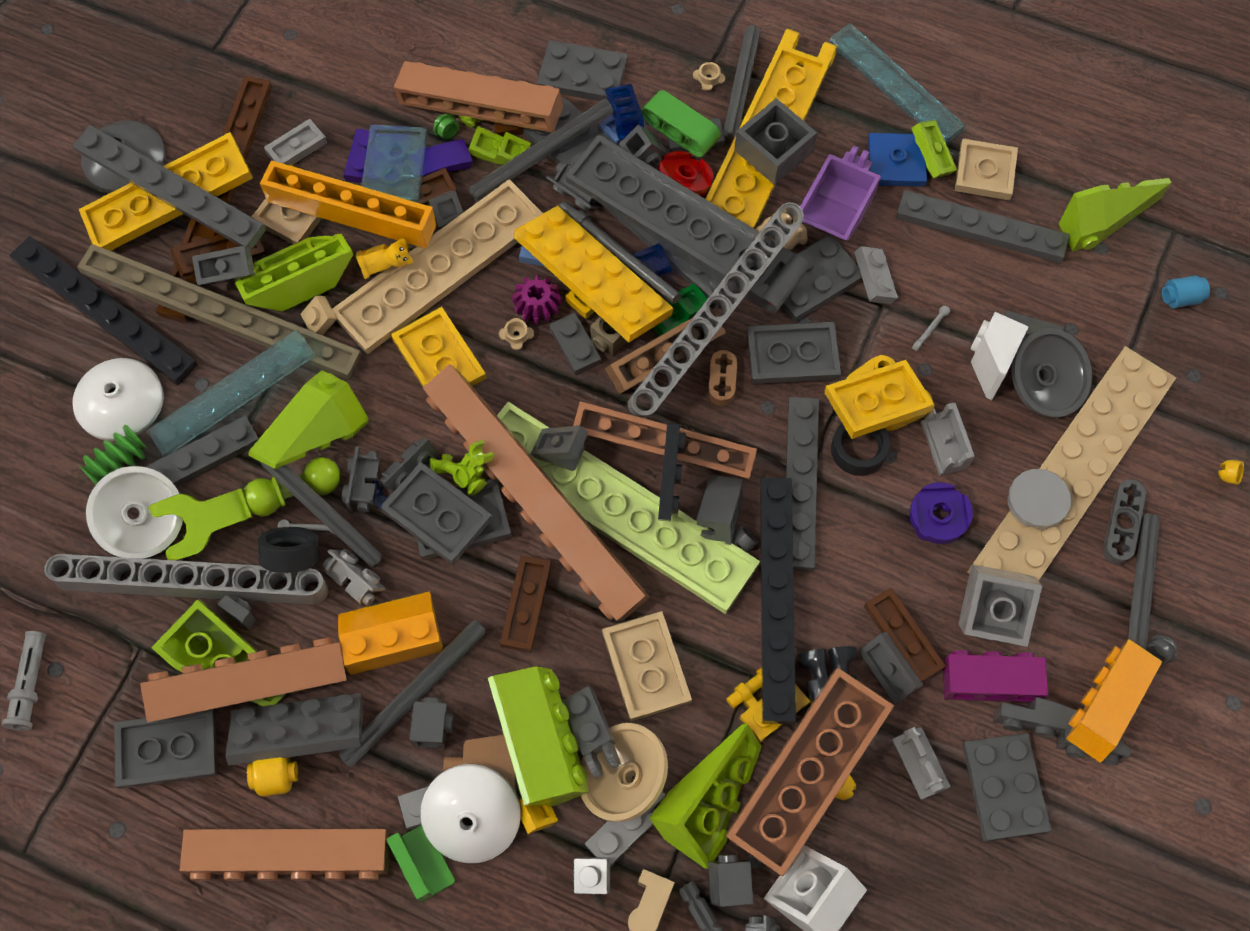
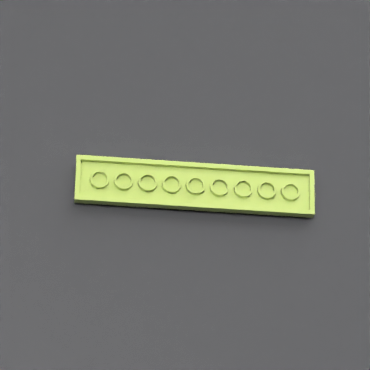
(630, 519)

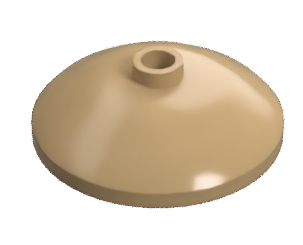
(613, 794)

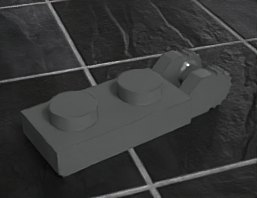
(591, 729)

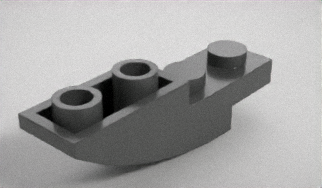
(1051, 720)

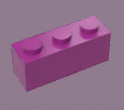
(994, 677)

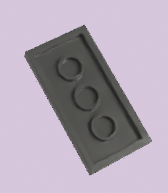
(295, 729)

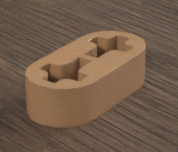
(716, 377)

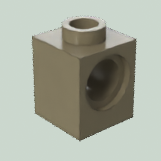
(605, 342)

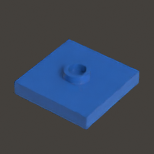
(896, 159)

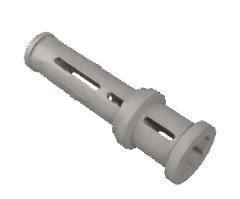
(23, 694)

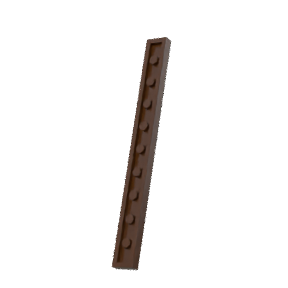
(243, 126)

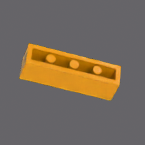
(1113, 701)

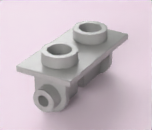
(344, 567)
(921, 762)

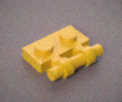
(753, 715)

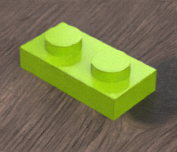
(934, 149)

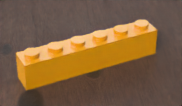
(348, 204)

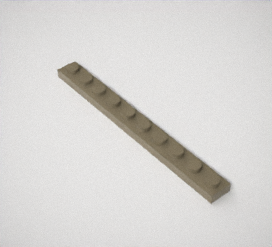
(212, 308)

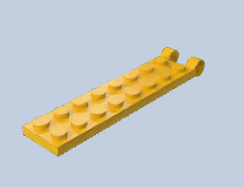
(738, 185)

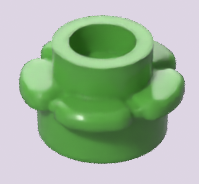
(446, 126)

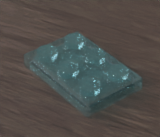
(395, 160)

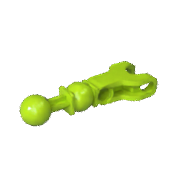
(259, 498)

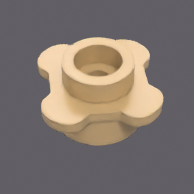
(707, 70)
(513, 326)

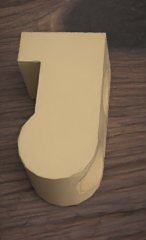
(652, 904)

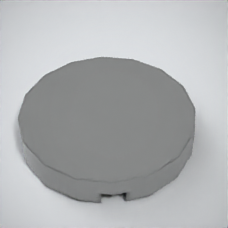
(1039, 499)

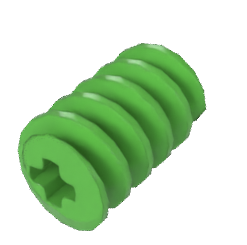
(114, 456)

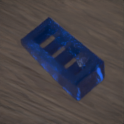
(626, 112)

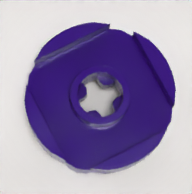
(950, 500)

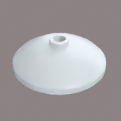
(133, 403)
(108, 516)
(476, 794)

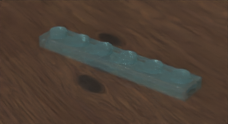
(895, 81)
(231, 393)

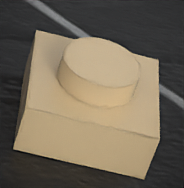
(318, 315)

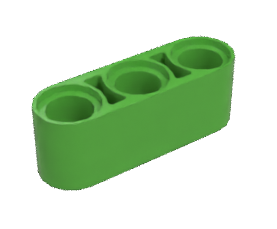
(680, 123)

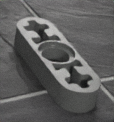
(1114, 531)

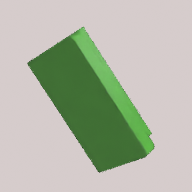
(421, 863)

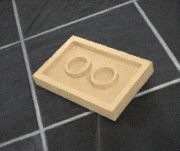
(646, 666)

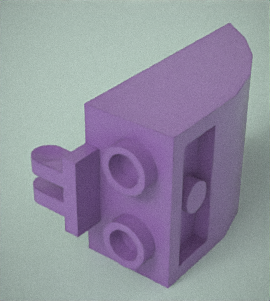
(841, 194)

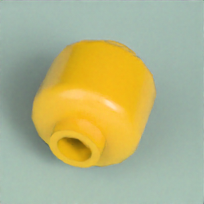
(272, 776)

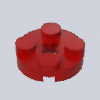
(696, 174)

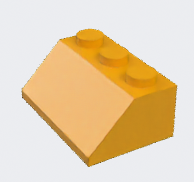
(389, 633)

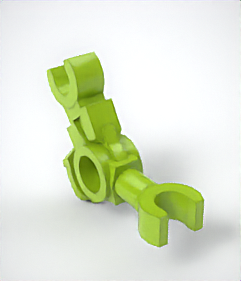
(467, 472)

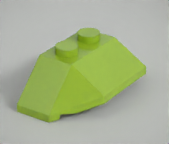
(296, 273)

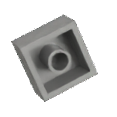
(999, 605)

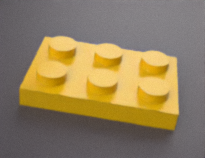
(433, 345)
(879, 399)

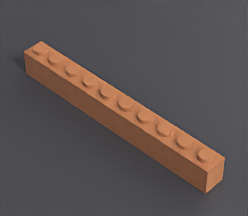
(537, 495)

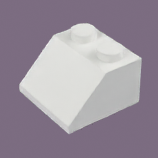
(995, 351)
(816, 892)

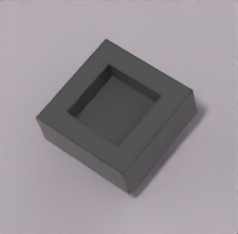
(445, 207)
(238, 611)

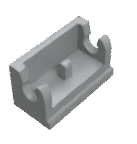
(948, 440)

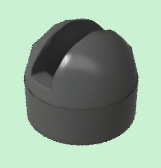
(744, 538)

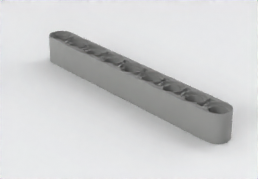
(726, 300)
(173, 574)

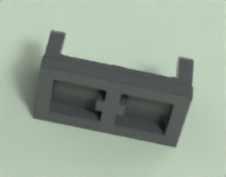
(721, 508)

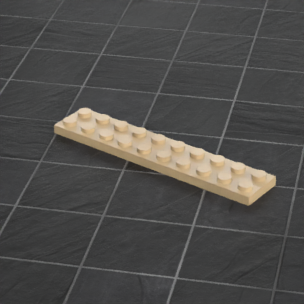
(1083, 461)

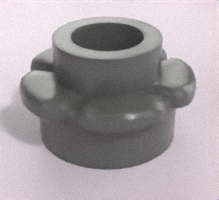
(1162, 648)

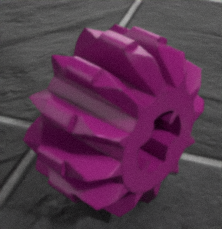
(536, 299)

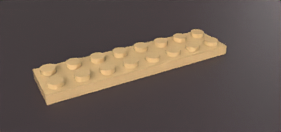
(448, 261)

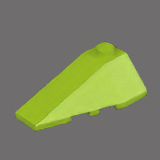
(1102, 211)
(312, 419)
(203, 638)
(701, 804)

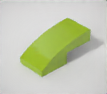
(496, 148)

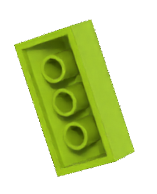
(538, 736)

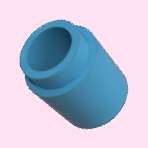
(1185, 291)

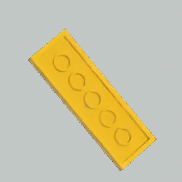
(134, 212)
(593, 273)

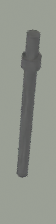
(621, 253)

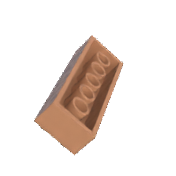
(809, 771)

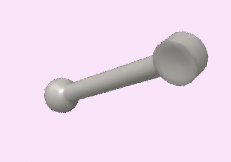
(944, 311)
(284, 523)

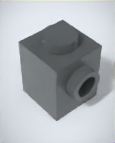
(644, 146)
(431, 724)
(730, 881)

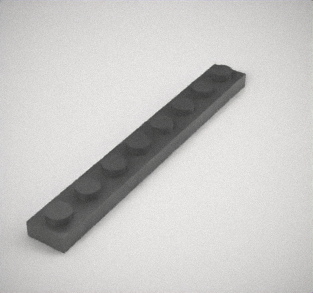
(169, 188)

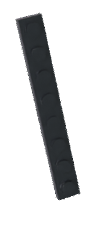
(104, 310)
(777, 602)

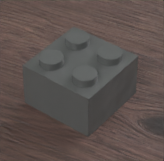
(775, 141)

